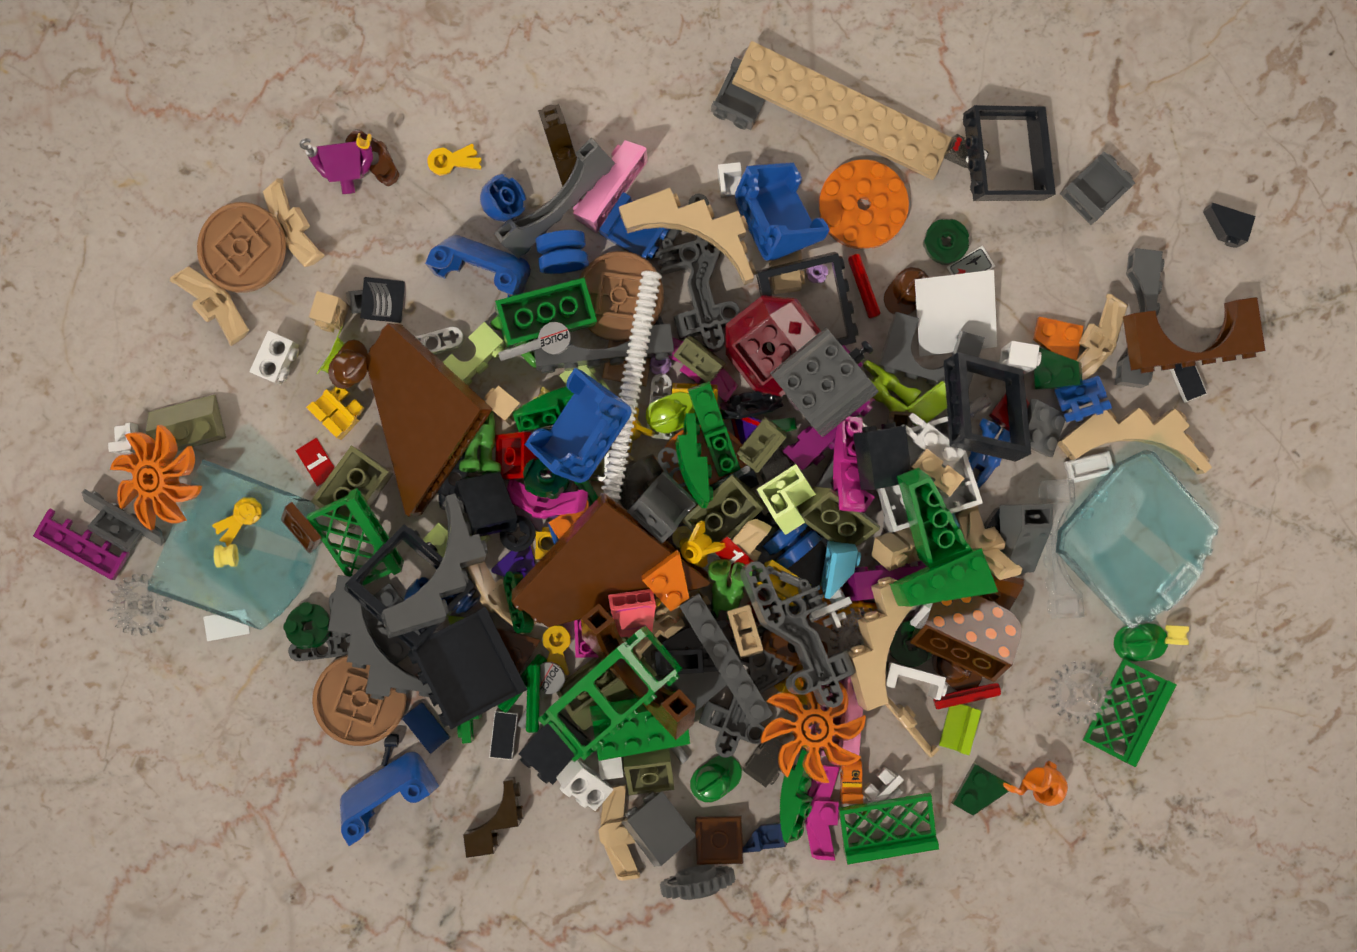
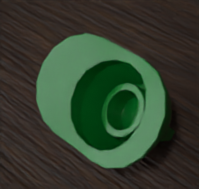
(1141, 642)
(715, 778)

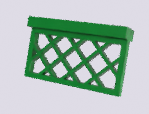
(371, 527)
(1148, 721)
(895, 844)

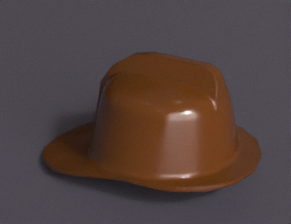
(901, 293)
(348, 365)
(955, 675)

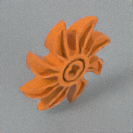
(156, 477)
(804, 738)

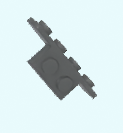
(117, 525)

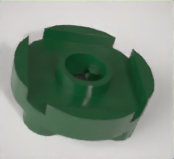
(933, 243)
(541, 487)
(309, 638)
(900, 651)

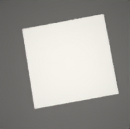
(955, 305)

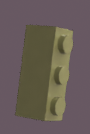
(189, 422)
(352, 472)
(728, 511)
(836, 525)

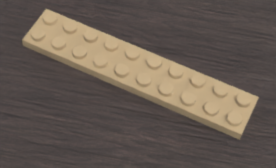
(841, 110)

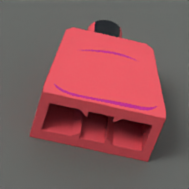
(632, 611)

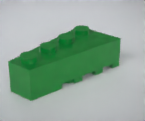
(931, 523)
(951, 580)

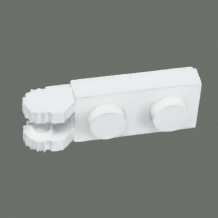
(935, 441)

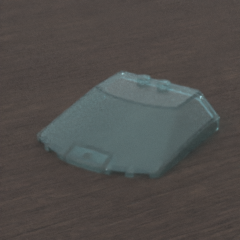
(1138, 539)
(270, 557)

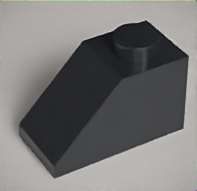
(1229, 224)

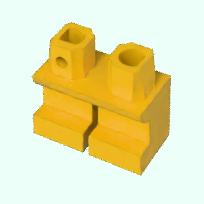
(334, 413)

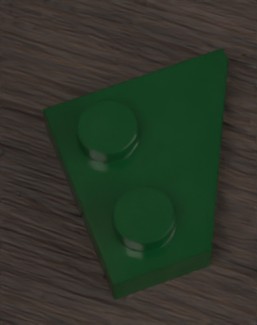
(1057, 371)
(978, 790)

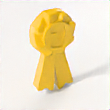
(443, 161)
(246, 512)
(556, 641)

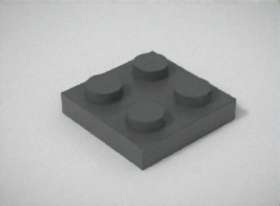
(1044, 427)

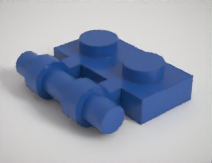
(1076, 396)

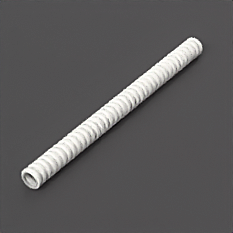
(632, 380)

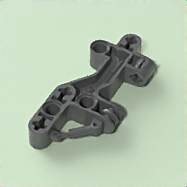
(705, 314)
(817, 666)
(733, 718)

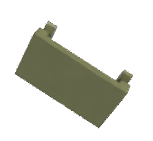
(699, 359)
(761, 444)

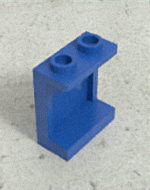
(639, 242)

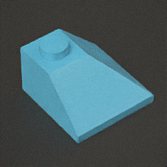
(838, 566)

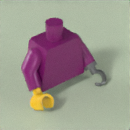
(341, 161)

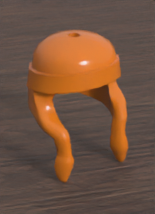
(1047, 785)

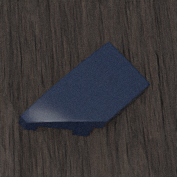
(765, 837)

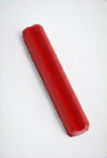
(864, 286)
(968, 695)

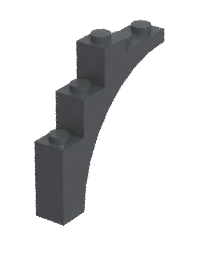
(426, 606)
(384, 674)

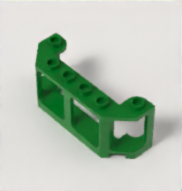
(587, 684)

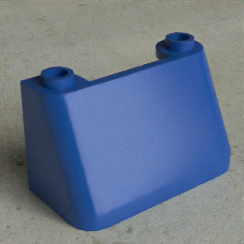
(775, 211)
(509, 271)
(582, 430)
(404, 775)

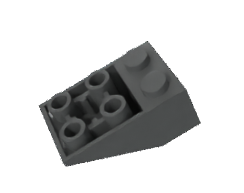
(1025, 532)

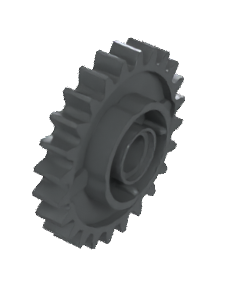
(697, 882)

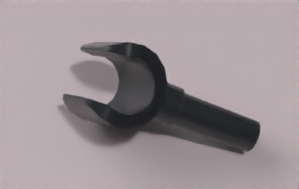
(391, 740)

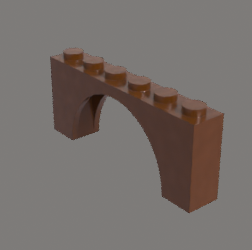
(1151, 347)
(670, 708)

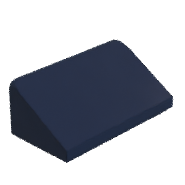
(426, 727)

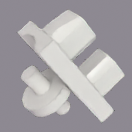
(838, 602)
(891, 782)

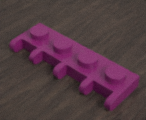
(79, 546)

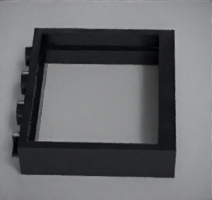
(1039, 151)
(841, 284)
(959, 407)
(375, 607)

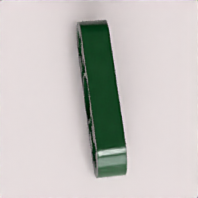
(521, 620)

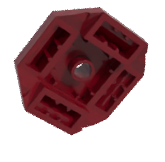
(767, 320)

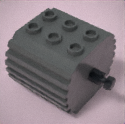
(825, 381)

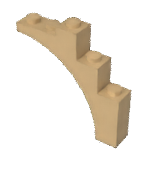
(662, 211)
(1136, 426)
(877, 634)

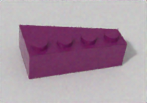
(812, 445)
(859, 584)

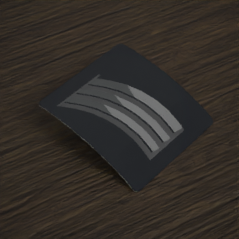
(382, 300)

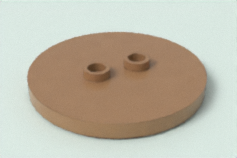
(241, 247)
(613, 291)
(348, 711)

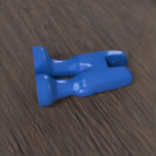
(983, 462)

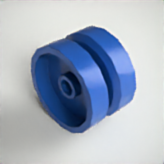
(562, 252)
(793, 545)

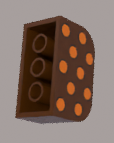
(971, 635)

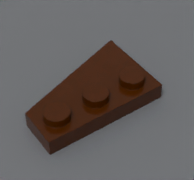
(519, 646)

